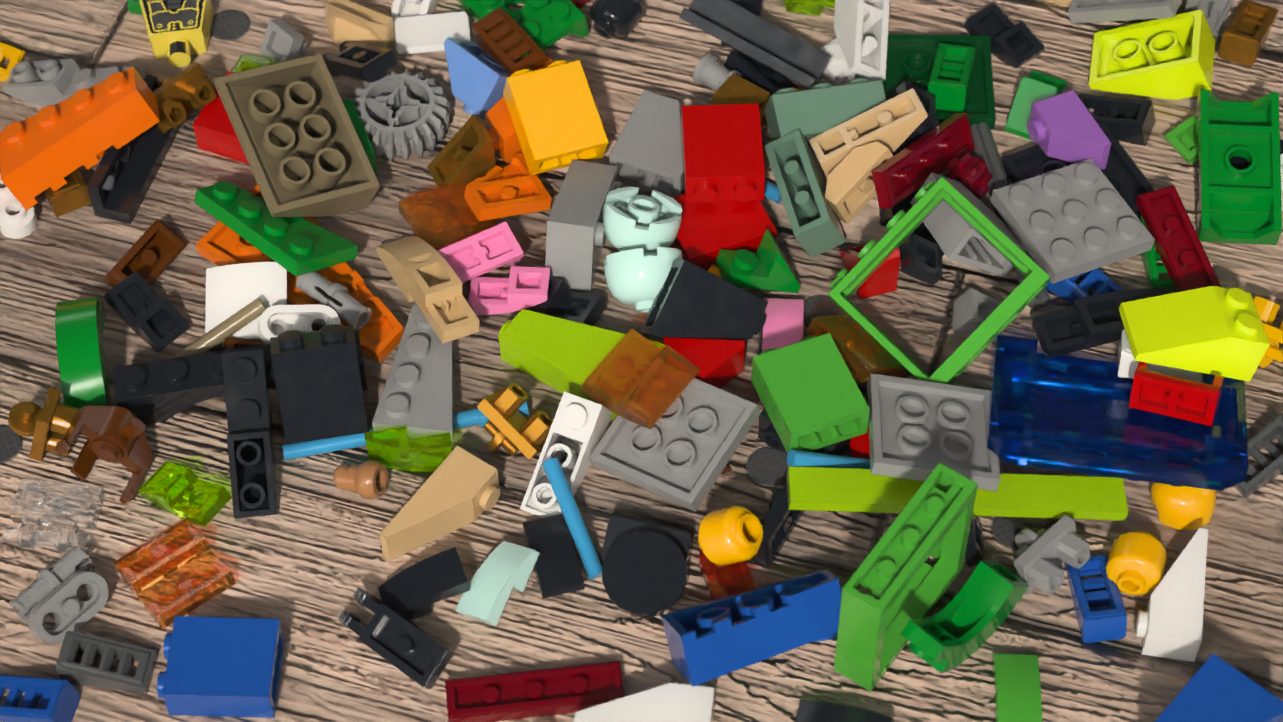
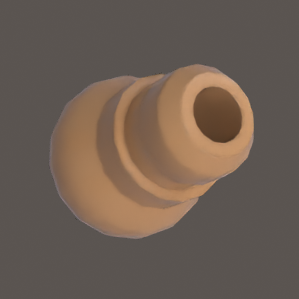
(365, 479)

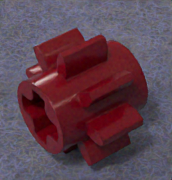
(971, 173)

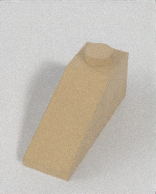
(887, 123)
(444, 503)

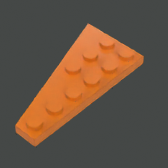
(376, 338)

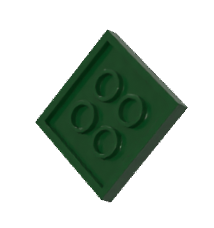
(912, 59)

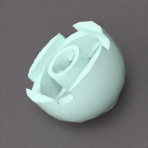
(640, 220)
(638, 275)

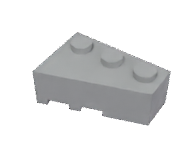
(576, 226)

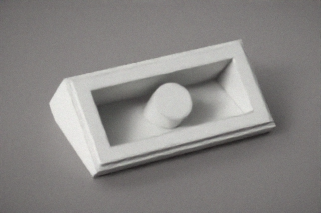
(430, 31)

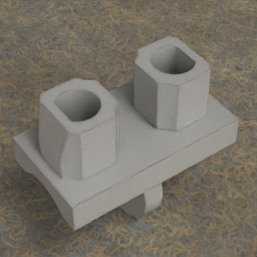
(1045, 551)

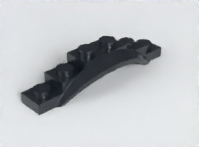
(919, 252)

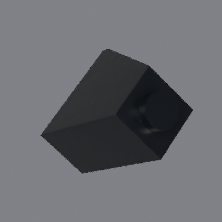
(703, 306)

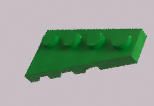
(287, 240)

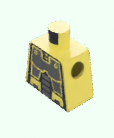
(178, 28)

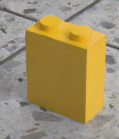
(554, 116)

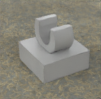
(282, 42)

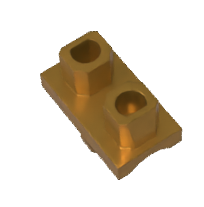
(182, 96)
(44, 425)
(510, 427)

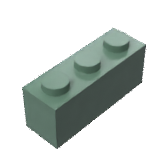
(820, 107)
(803, 193)

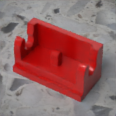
(1175, 396)

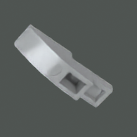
(53, 80)

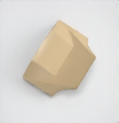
(358, 24)
(851, 181)

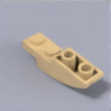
(432, 284)

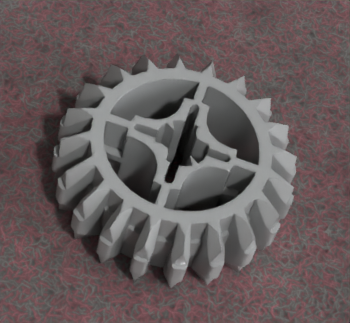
(402, 114)

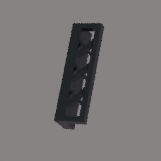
(759, 39)
(129, 171)

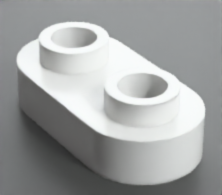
(14, 219)
(295, 318)

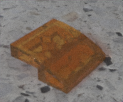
(442, 216)
(856, 347)
(640, 379)
(174, 573)

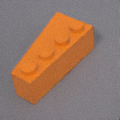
(74, 134)

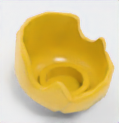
(1183, 506)

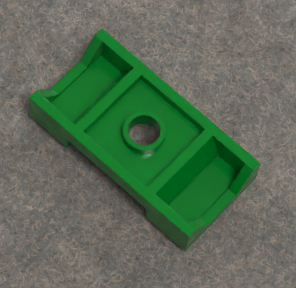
(541, 19)
(1232, 201)

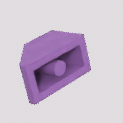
(1068, 130)

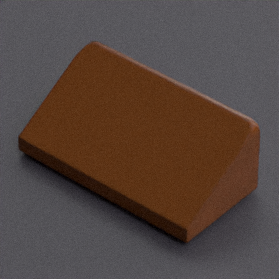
(148, 255)

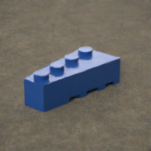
(752, 625)

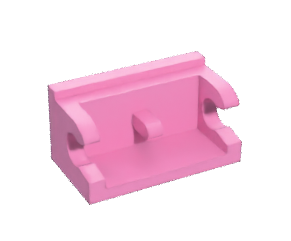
(483, 252)

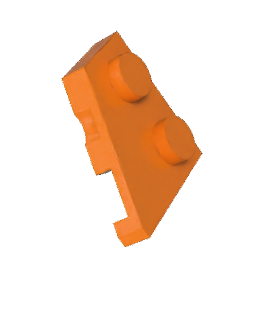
(507, 192)

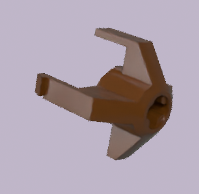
(112, 435)

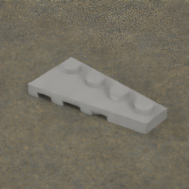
(419, 383)

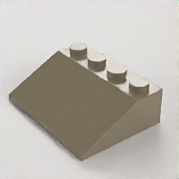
(298, 138)

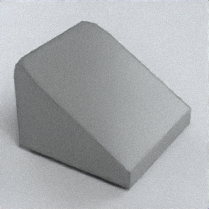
(971, 311)

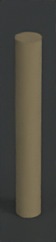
(224, 329)

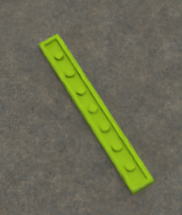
(1015, 497)

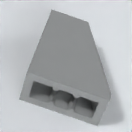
(651, 146)
(960, 240)

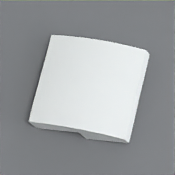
(237, 285)

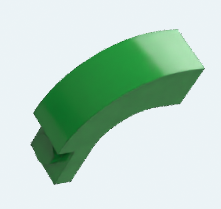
(81, 352)
(968, 618)

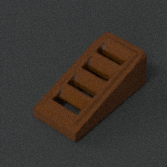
(501, 34)

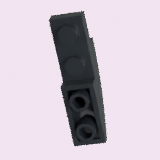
(1088, 323)
(249, 434)

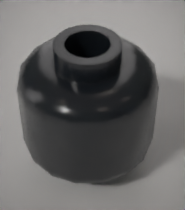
(616, 17)

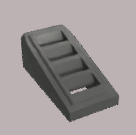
(1262, 439)
(94, 646)

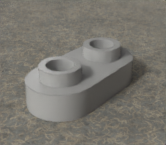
(67, 608)

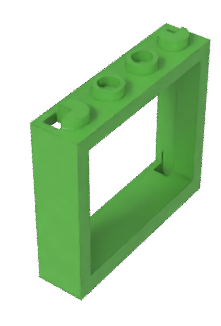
(900, 228)
(899, 579)

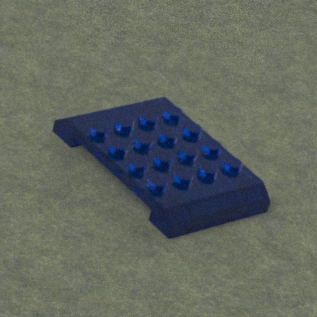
(1079, 420)

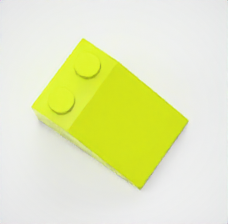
(1155, 58)
(1198, 331)

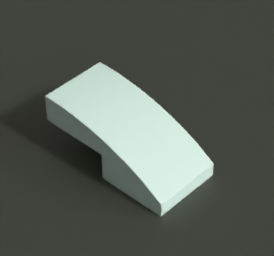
(490, 587)

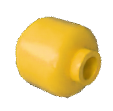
(730, 535)
(1136, 562)

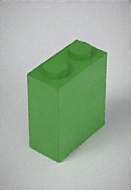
(810, 394)

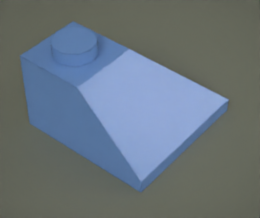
(474, 76)

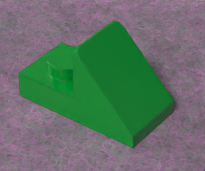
(1031, 90)
(760, 270)

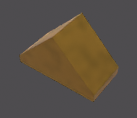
(465, 155)

